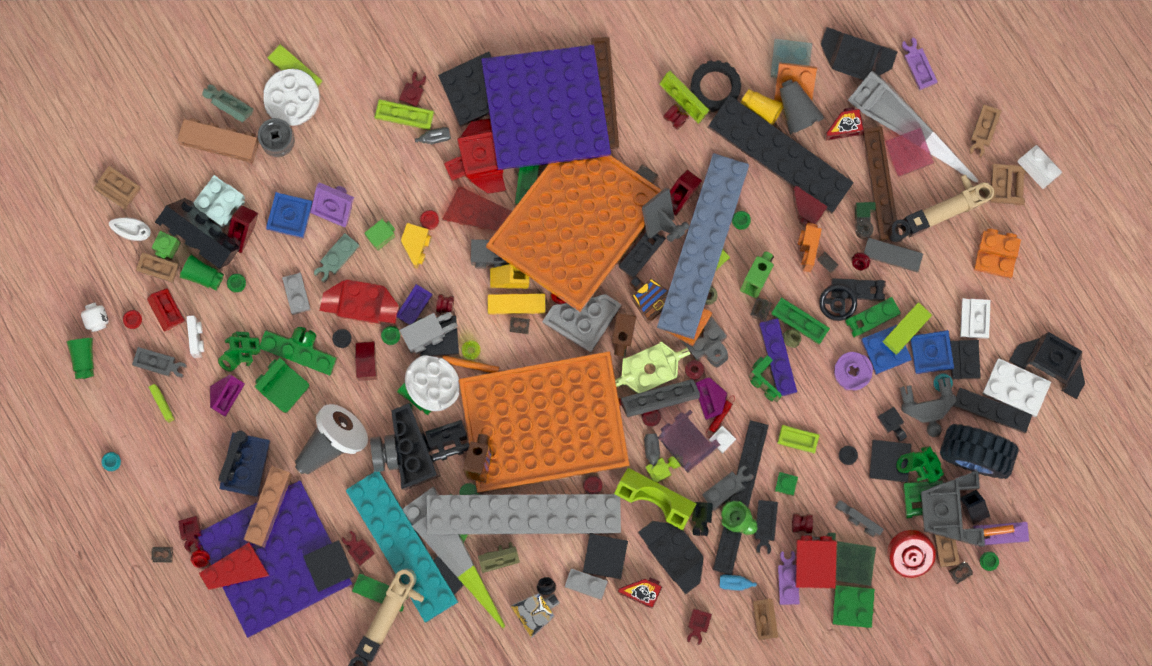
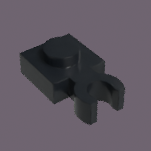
(702, 515)

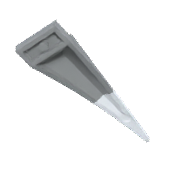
(886, 106)

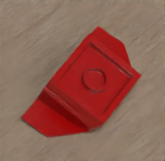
(479, 157)
(360, 302)

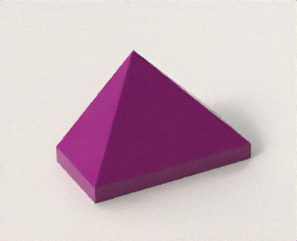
(224, 394)
(711, 397)

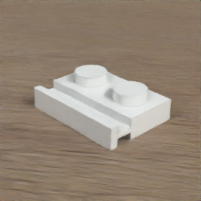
(1039, 167)
(975, 318)
(194, 330)

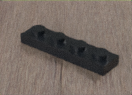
(992, 410)

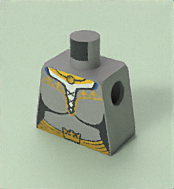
(535, 612)

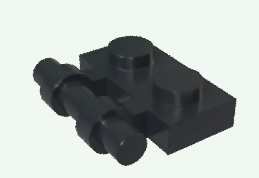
(445, 436)

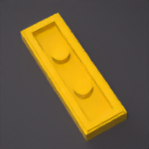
(516, 304)

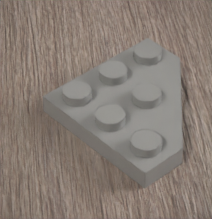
(583, 327)

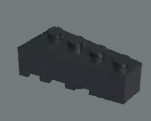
(198, 232)
(412, 447)

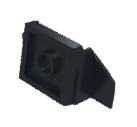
(855, 55)
(1055, 359)
(674, 553)

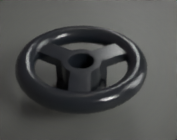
(838, 309)

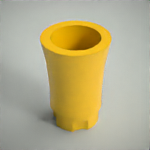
(762, 106)

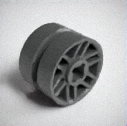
(276, 128)
(384, 453)

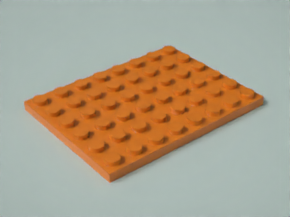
(575, 225)
(547, 420)

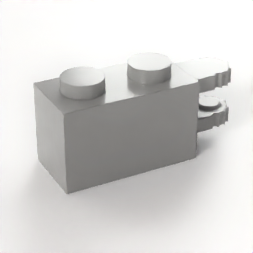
(426, 332)

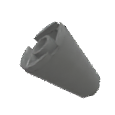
(798, 107)
(316, 453)

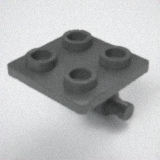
(659, 216)

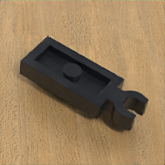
(766, 523)

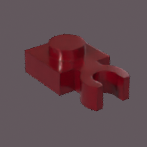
(412, 92)
(189, 530)
(360, 550)
(699, 623)

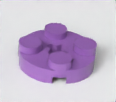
(849, 381)

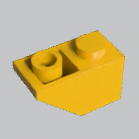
(414, 243)
(508, 277)

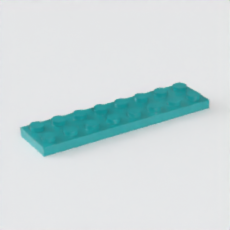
(401, 544)

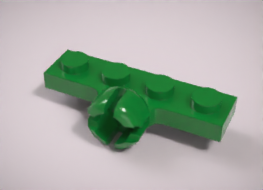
(299, 349)

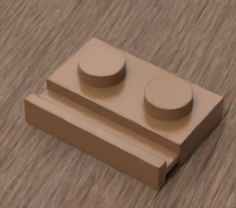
(117, 187)

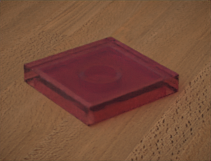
(909, 152)

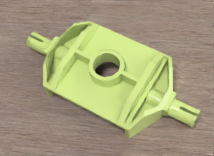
(665, 365)

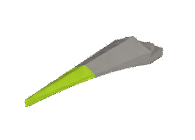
(452, 553)

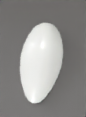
(130, 228)

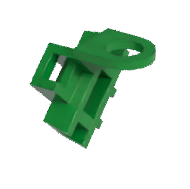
(234, 353)
(918, 460)

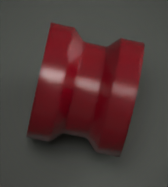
(444, 304)

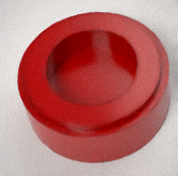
(429, 219)

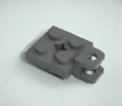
(710, 345)

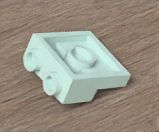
(219, 201)

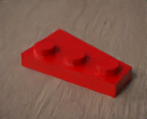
(235, 568)

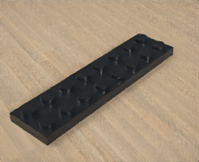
(779, 153)

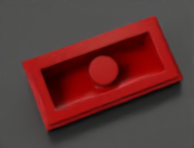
(165, 309)

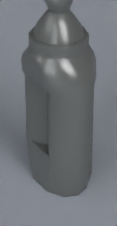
(434, 136)
(652, 448)

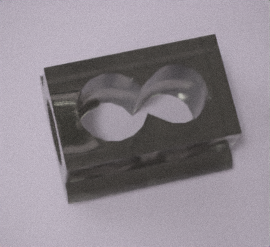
(647, 173)
(827, 262)
(761, 309)
(519, 329)
(161, 559)
(959, 568)

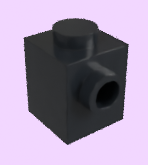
(974, 507)

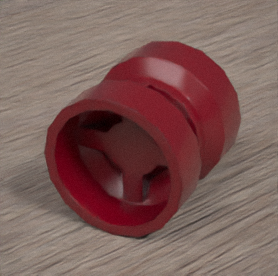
(676, 116)
(802, 523)

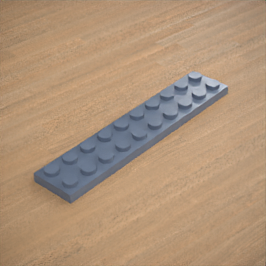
(703, 246)

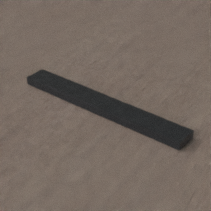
(750, 458)

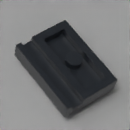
(965, 359)

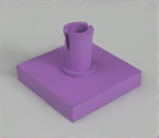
(332, 204)

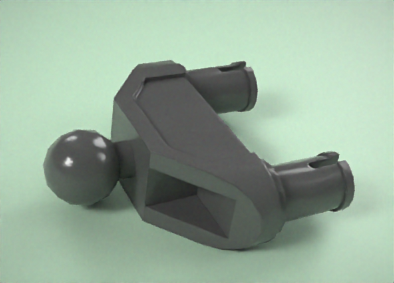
(929, 410)

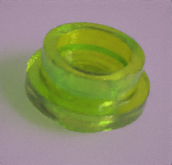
(468, 344)

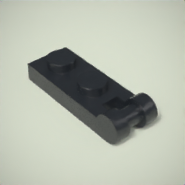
(641, 255)
(861, 289)
(234, 455)

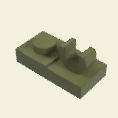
(499, 559)

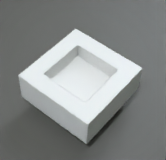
(724, 438)

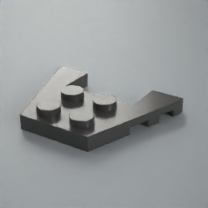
(943, 510)

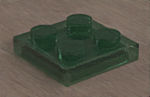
(854, 563)

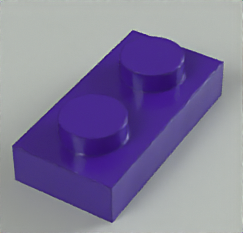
(414, 305)

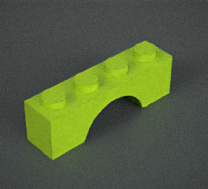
(638, 487)

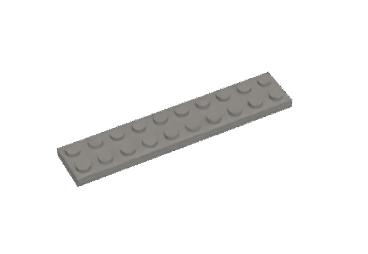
(523, 514)

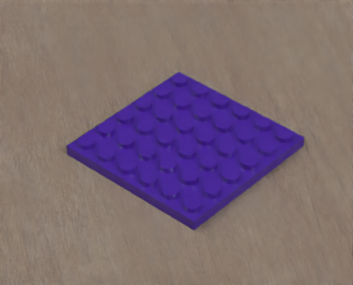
(545, 107)
(289, 583)

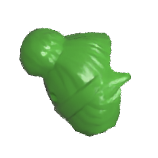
(736, 509)

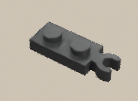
(157, 362)
(727, 488)
(857, 518)

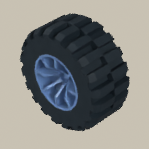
(979, 451)

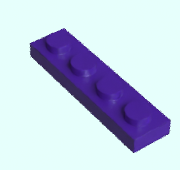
(777, 351)

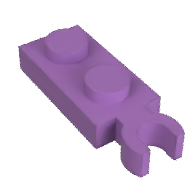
(919, 65)
(786, 576)

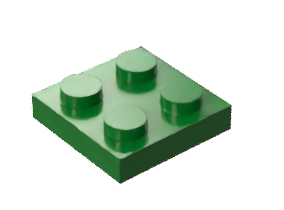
(853, 606)

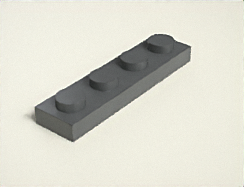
(660, 398)

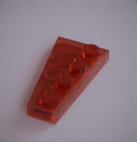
(475, 211)

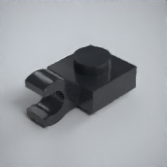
(891, 422)

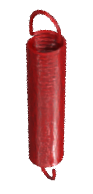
(719, 418)

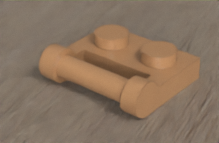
(1001, 183)

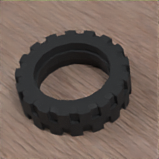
(721, 67)

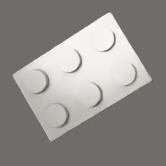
(1016, 387)

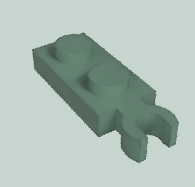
(228, 103)
(337, 256)

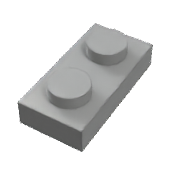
(296, 293)
(586, 584)

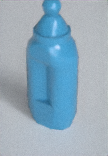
(735, 582)

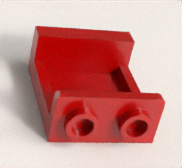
(815, 562)

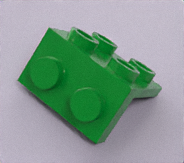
(759, 381)
(281, 385)

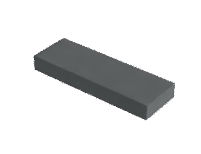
(893, 255)

